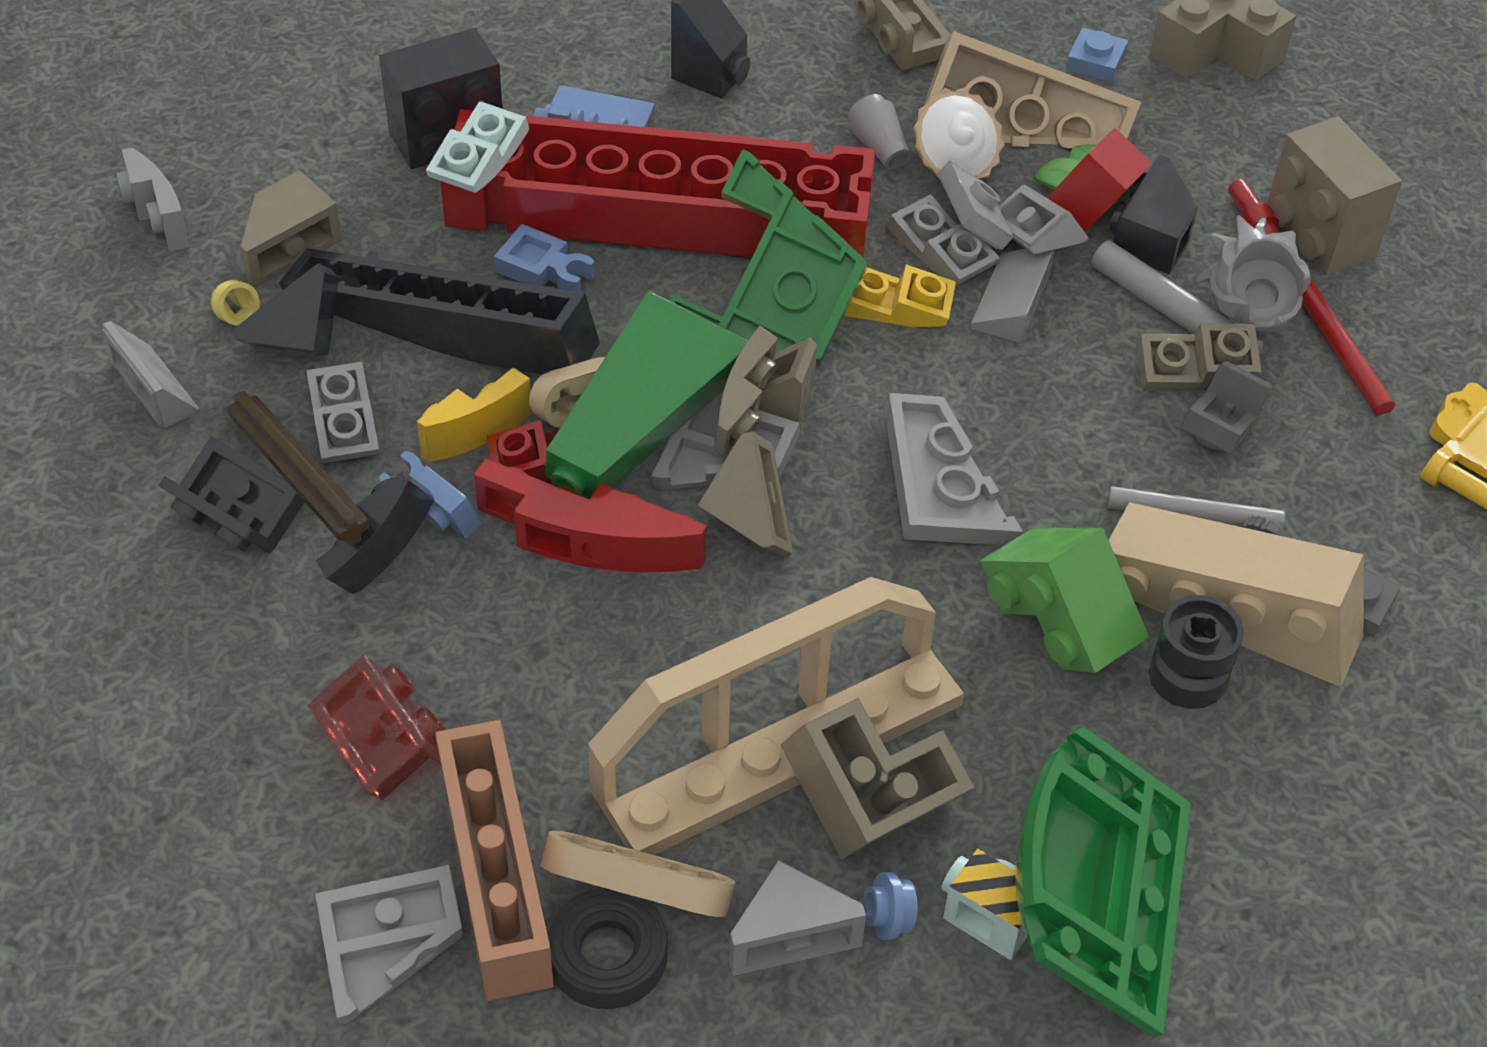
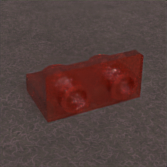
(377, 724)

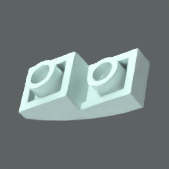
(481, 148)

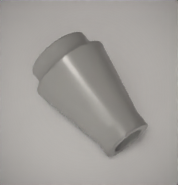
(878, 128)

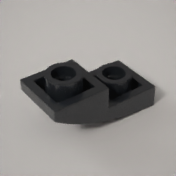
(394, 516)

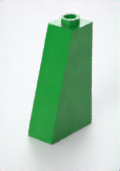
(642, 394)

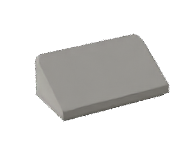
(1039, 222)
(1013, 294)
(148, 376)

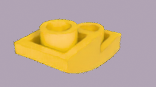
(911, 300)
(464, 423)

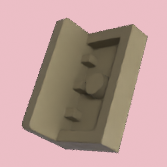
(904, 30)

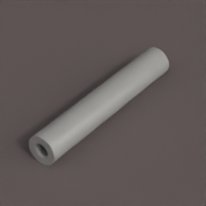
(1155, 288)

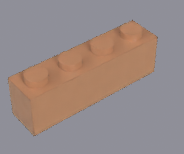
(494, 861)

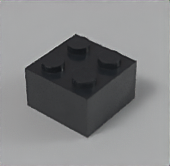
(431, 85)

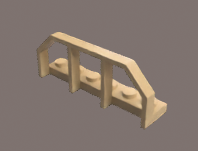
(756, 767)

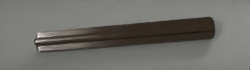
(298, 468)

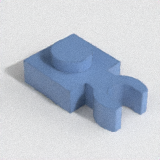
(540, 258)

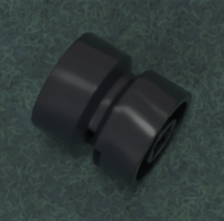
(1195, 651)

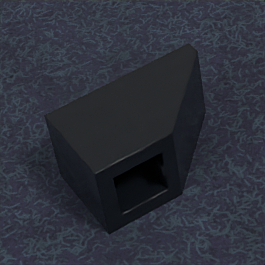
(1157, 218)

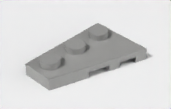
(937, 479)

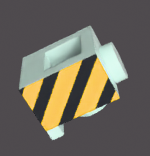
(985, 902)

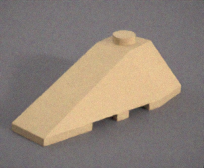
(1031, 98)

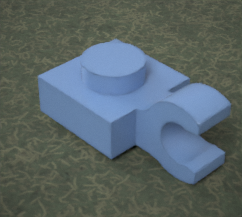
(449, 504)

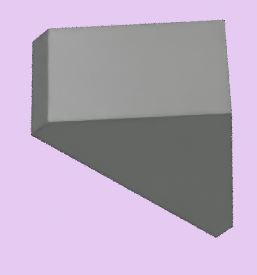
(793, 922)

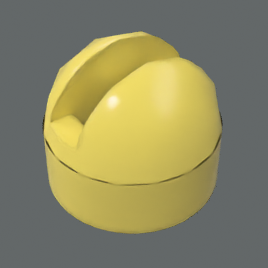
(241, 294)

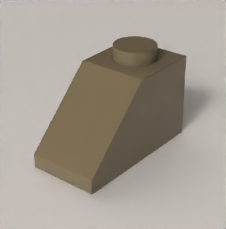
(284, 223)

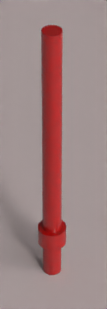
(1319, 310)

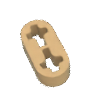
(547, 389)

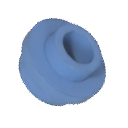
(890, 906)

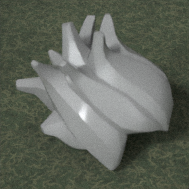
(1258, 276)

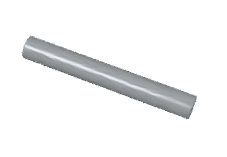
(1211, 510)

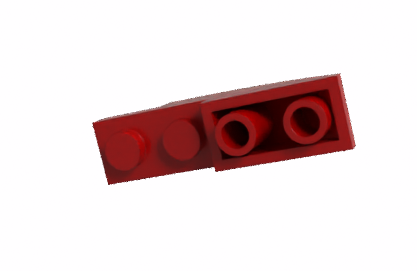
(601, 532)

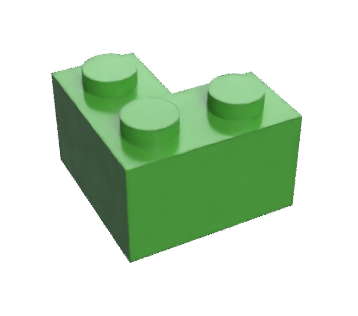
(1074, 591)

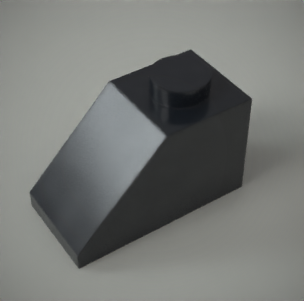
(707, 46)

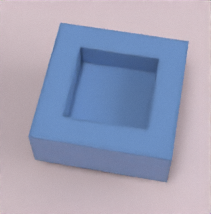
(1097, 54)

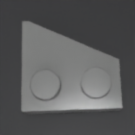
(690, 457)
(385, 934)

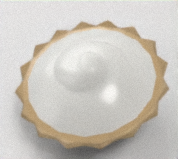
(958, 130)

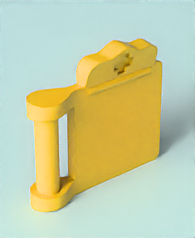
(1463, 432)

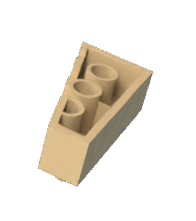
(1292, 595)

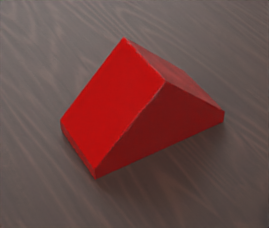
(1100, 179)

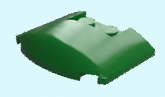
(1103, 876)

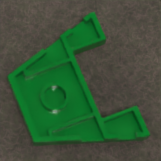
(799, 270)

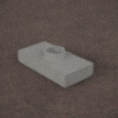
(975, 205)

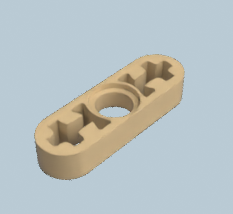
(637, 873)

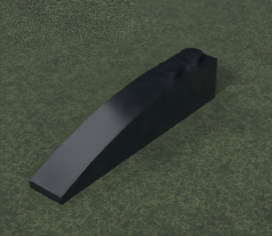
(460, 312)

